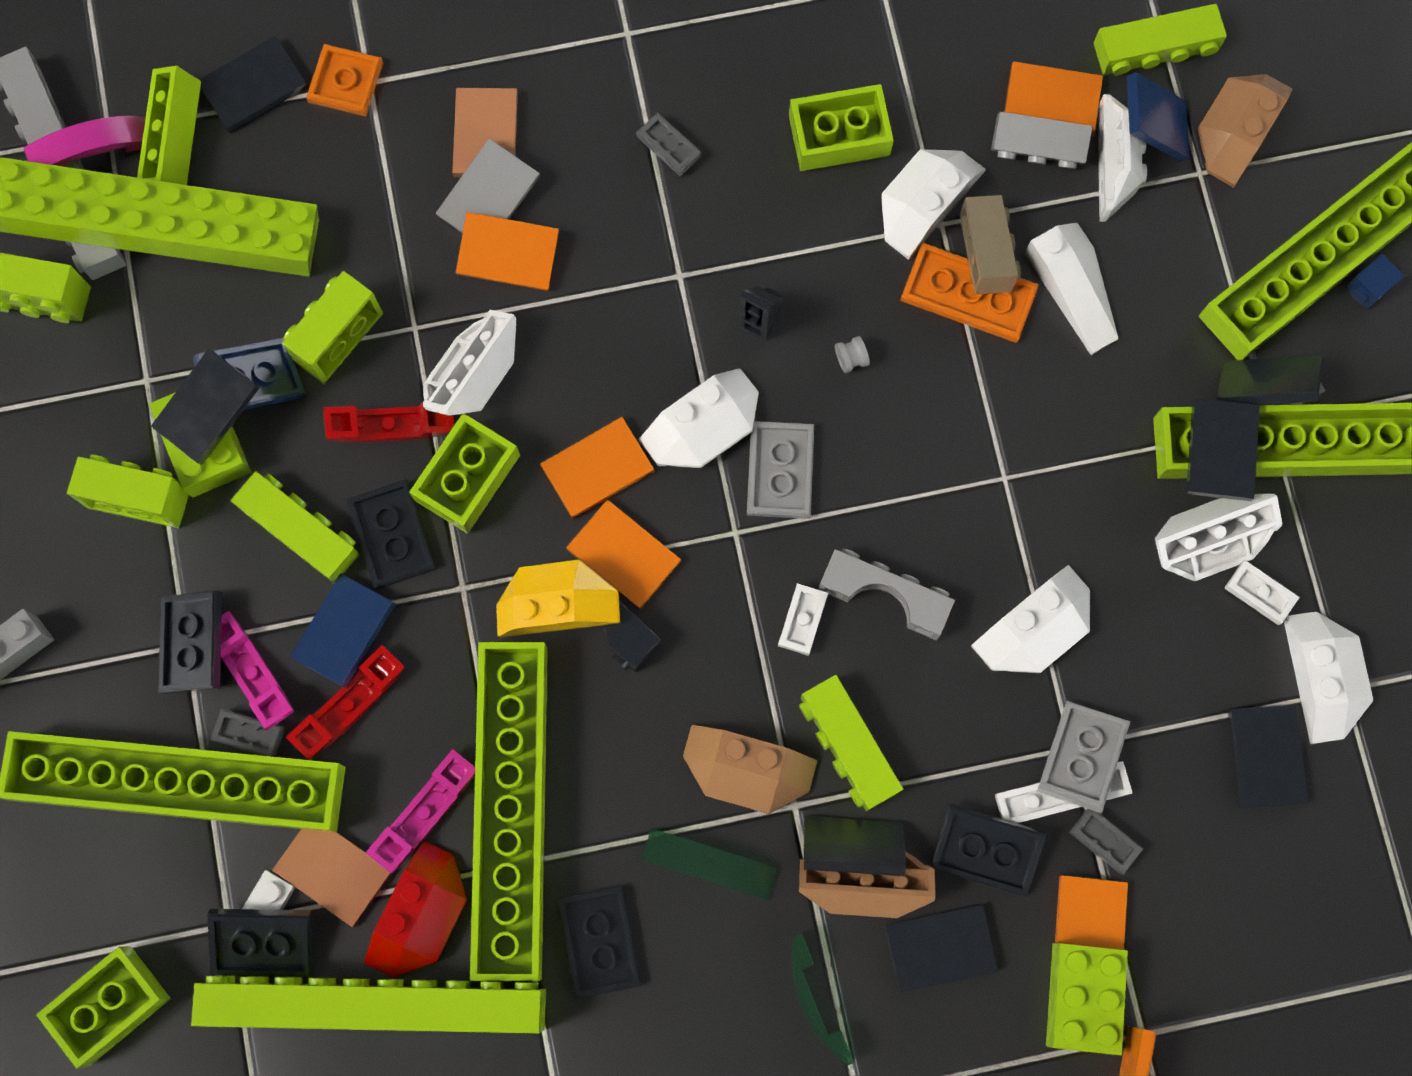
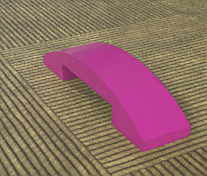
(87, 140)
(252, 674)
(423, 812)

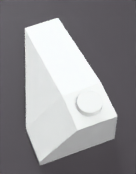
(1073, 277)

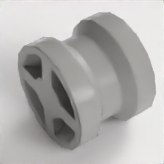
(852, 354)

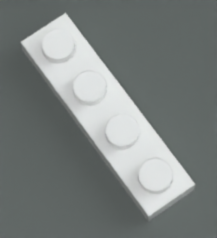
(1028, 804)

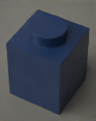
(1374, 281)

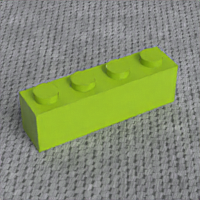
(1160, 39)
(169, 125)
(295, 527)
(850, 743)

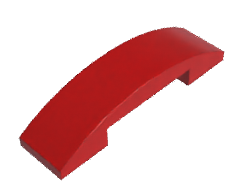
(384, 424)
(347, 705)

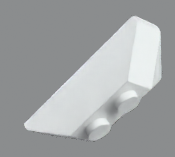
(1118, 157)
(925, 196)
(472, 366)
(703, 422)
(1217, 535)
(1039, 626)
(1328, 675)

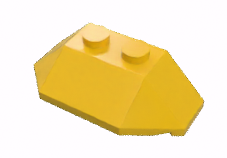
(556, 599)

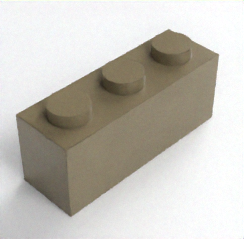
(989, 244)

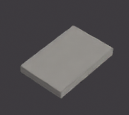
(490, 186)
(780, 470)
(1083, 756)

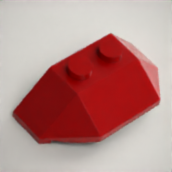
(418, 914)

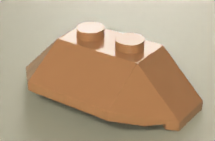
(1240, 123)
(747, 769)
(870, 893)

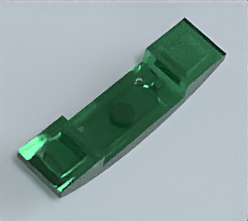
(709, 864)
(833, 1040)

